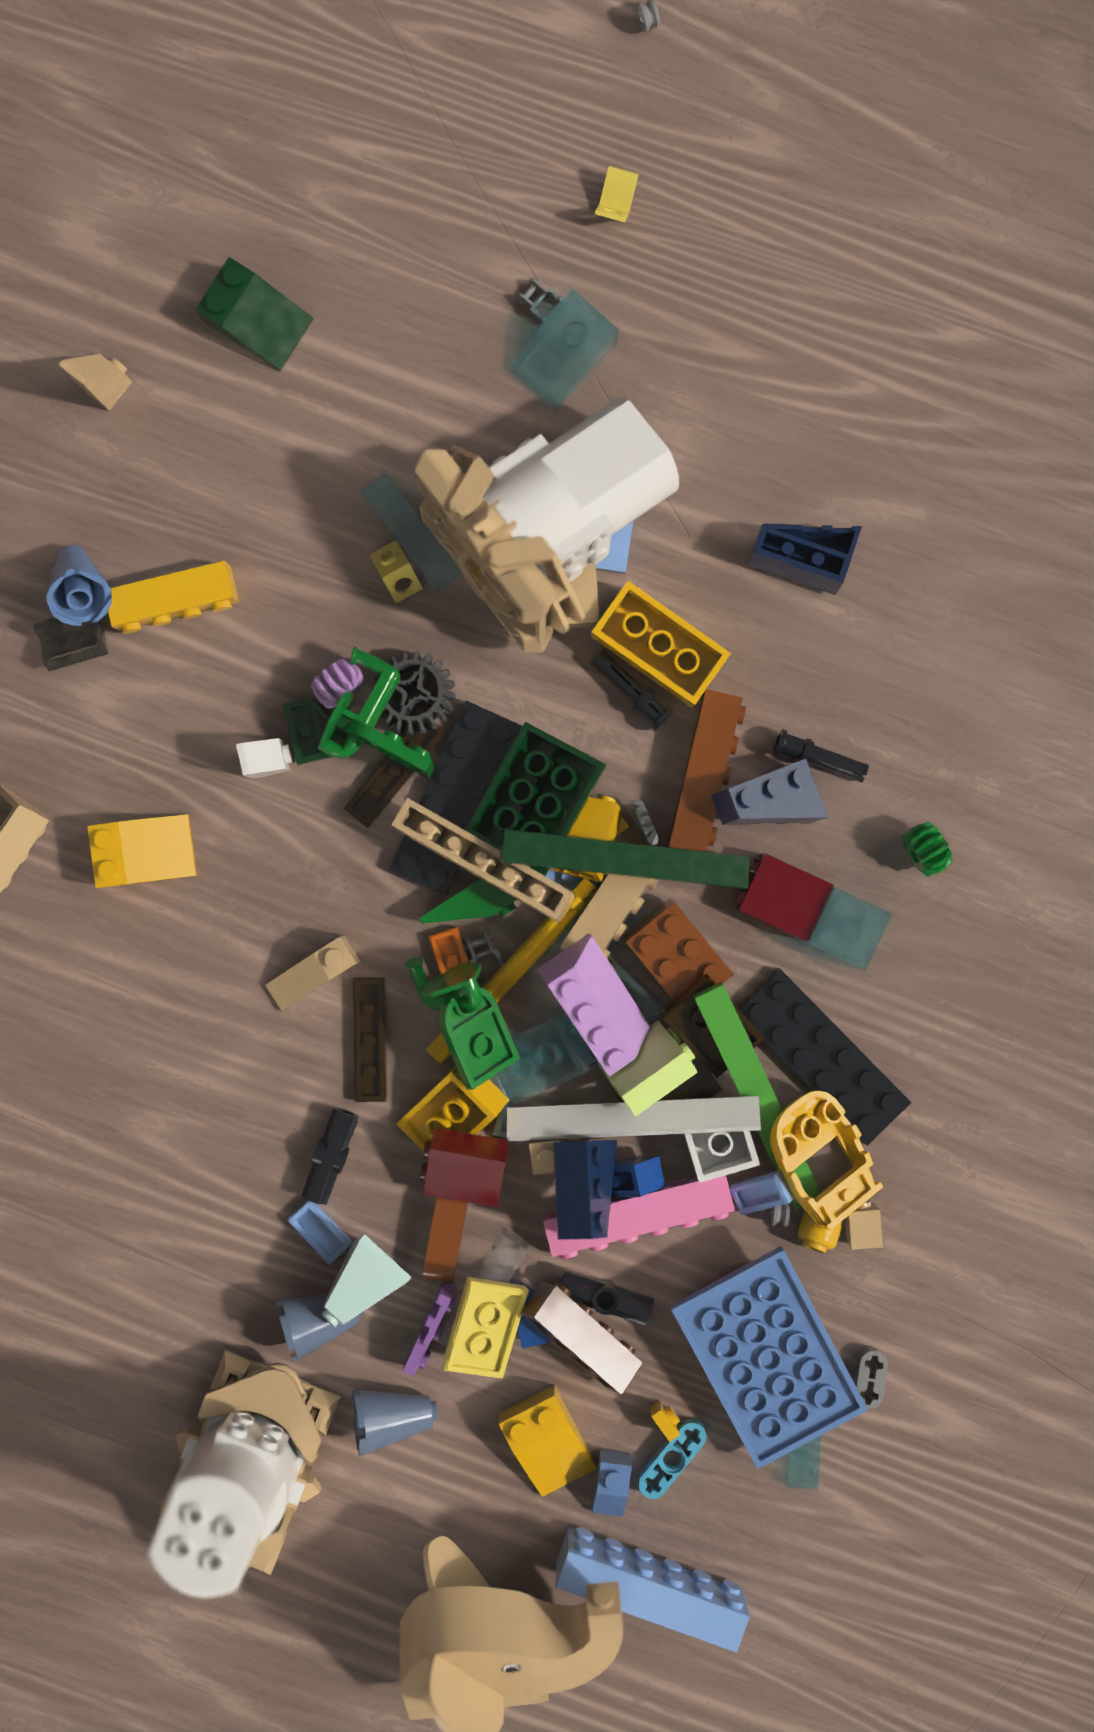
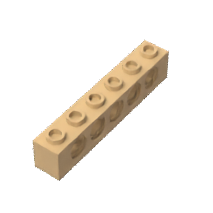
(482, 860)

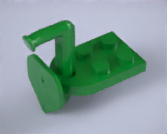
(361, 726)
(467, 1021)

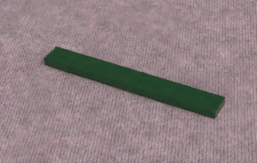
(624, 859)

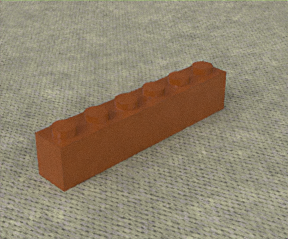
(706, 771)

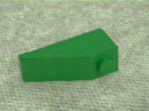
(473, 902)

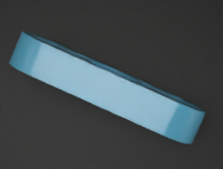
(651, 1469)

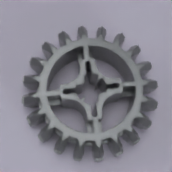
(419, 681)

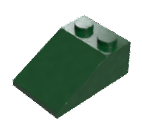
(253, 314)

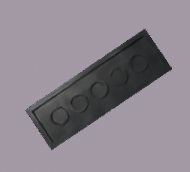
(456, 789)
(823, 1055)

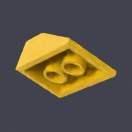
(141, 851)
(452, 1108)
(546, 1441)

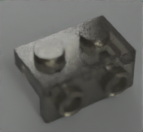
(70, 644)

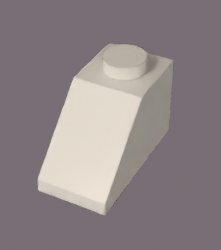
(264, 757)

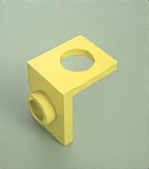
(617, 194)
(394, 566)

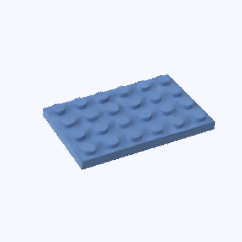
(768, 1357)

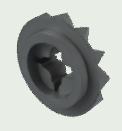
(643, 823)

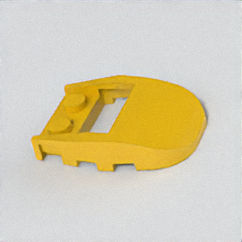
(801, 1132)

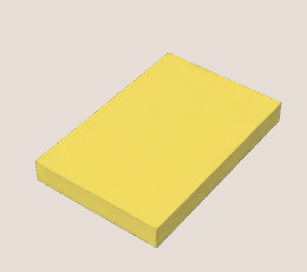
(484, 1327)

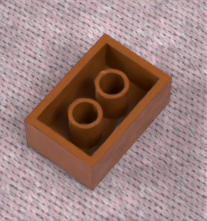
(675, 950)

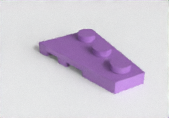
(430, 1329)

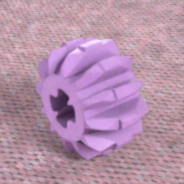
(336, 680)

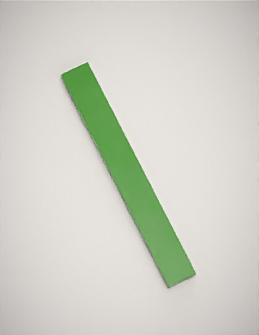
(746, 1070)

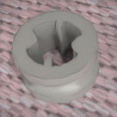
(648, 15)
(780, 1214)

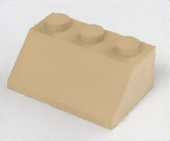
(19, 830)

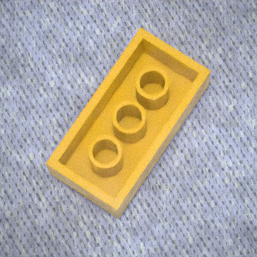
(660, 644)

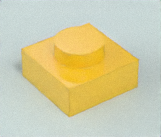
(665, 1419)

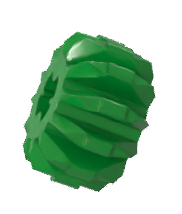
(927, 849)

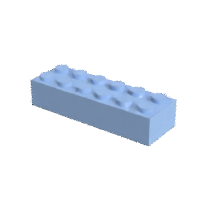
(655, 1588)

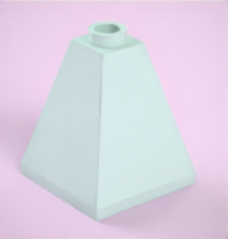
(362, 1281)

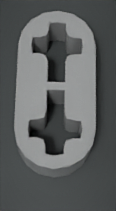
(877, 1378)

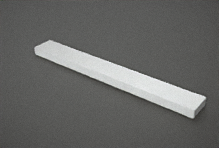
(618, 1120)

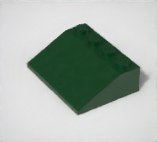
(536, 789)

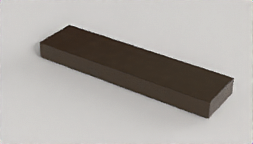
(389, 779)
(370, 1039)

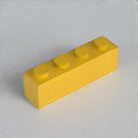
(172, 596)

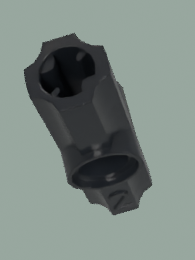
(330, 1156)
(625, 1303)

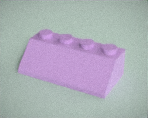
(597, 1003)

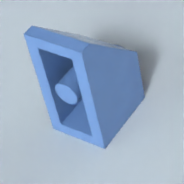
(612, 1482)

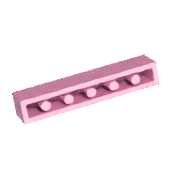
(676, 1204)

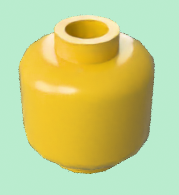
(815, 1237)

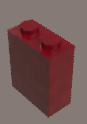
(783, 896)
(464, 1167)

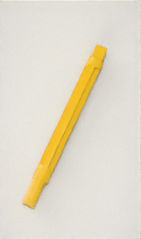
(525, 957)

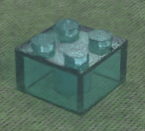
(849, 929)

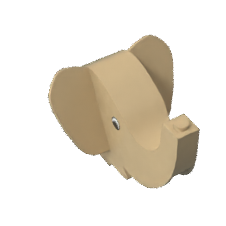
(488, 1648)

